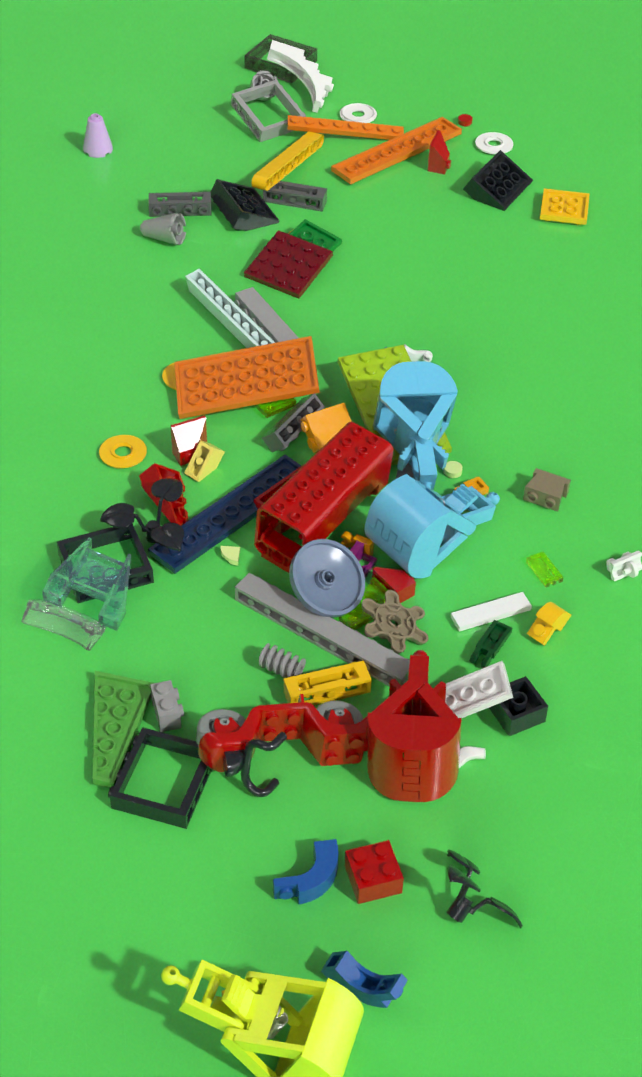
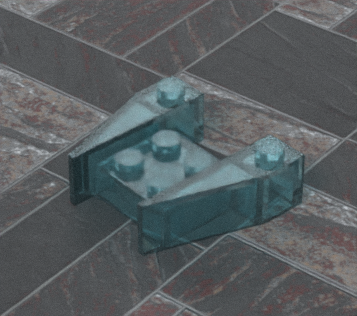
(94, 576)

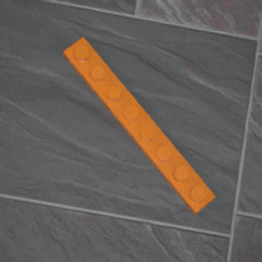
(346, 128)

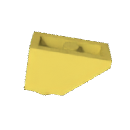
(204, 461)

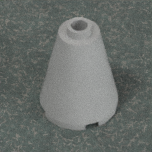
(165, 228)

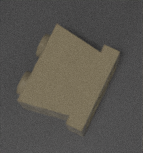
(546, 489)

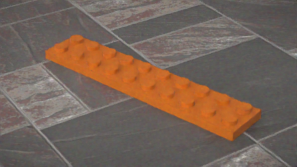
(394, 150)

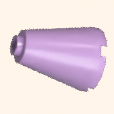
(96, 138)

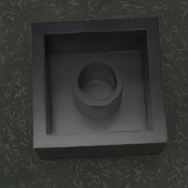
(521, 711)

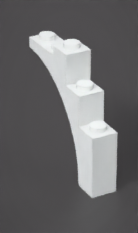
(293, 60)

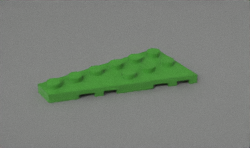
(117, 717)

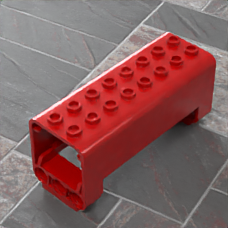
(323, 492)

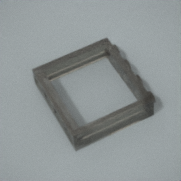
(255, 63)

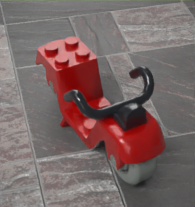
(331, 732)

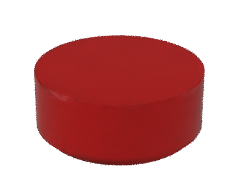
(465, 120)

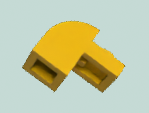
(548, 620)

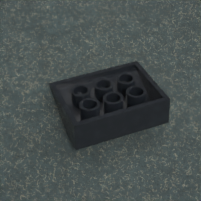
(498, 182)
(242, 206)

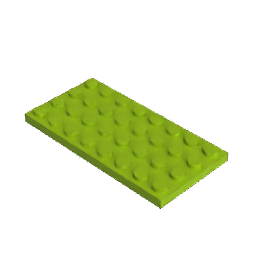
(364, 377)

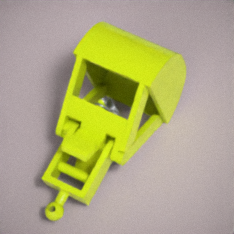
(255, 1010)

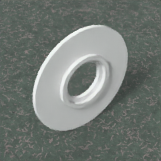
(369, 113)
(483, 139)

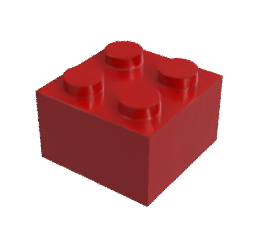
(373, 872)

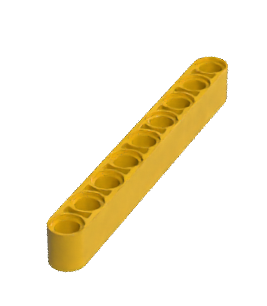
(287, 161)

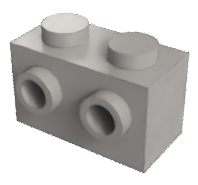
(166, 706)

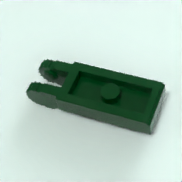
(491, 642)

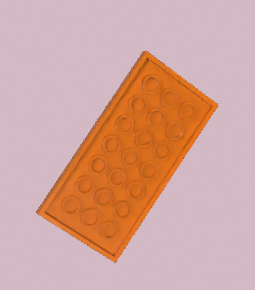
(246, 377)

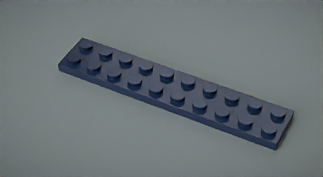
(222, 517)

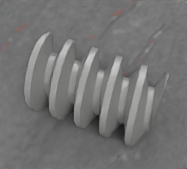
(279, 663)

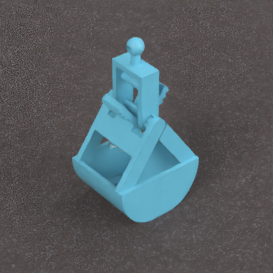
(413, 415)
(415, 520)

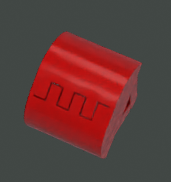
(423, 728)

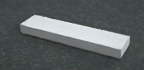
(491, 611)

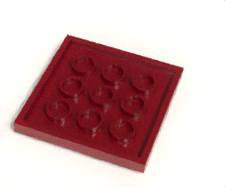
(288, 264)

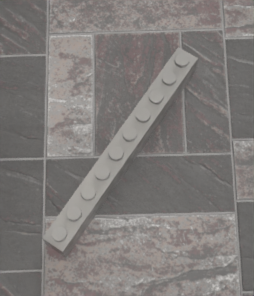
(321, 631)

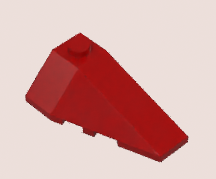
(172, 510)

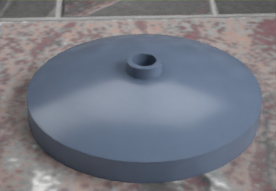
(327, 578)

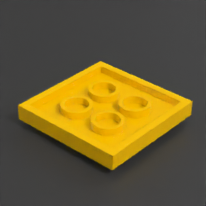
(564, 206)

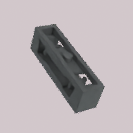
(297, 195)
(180, 203)

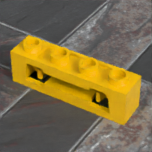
(329, 683)

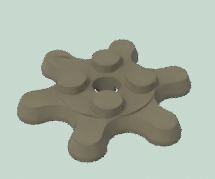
(404, 617)

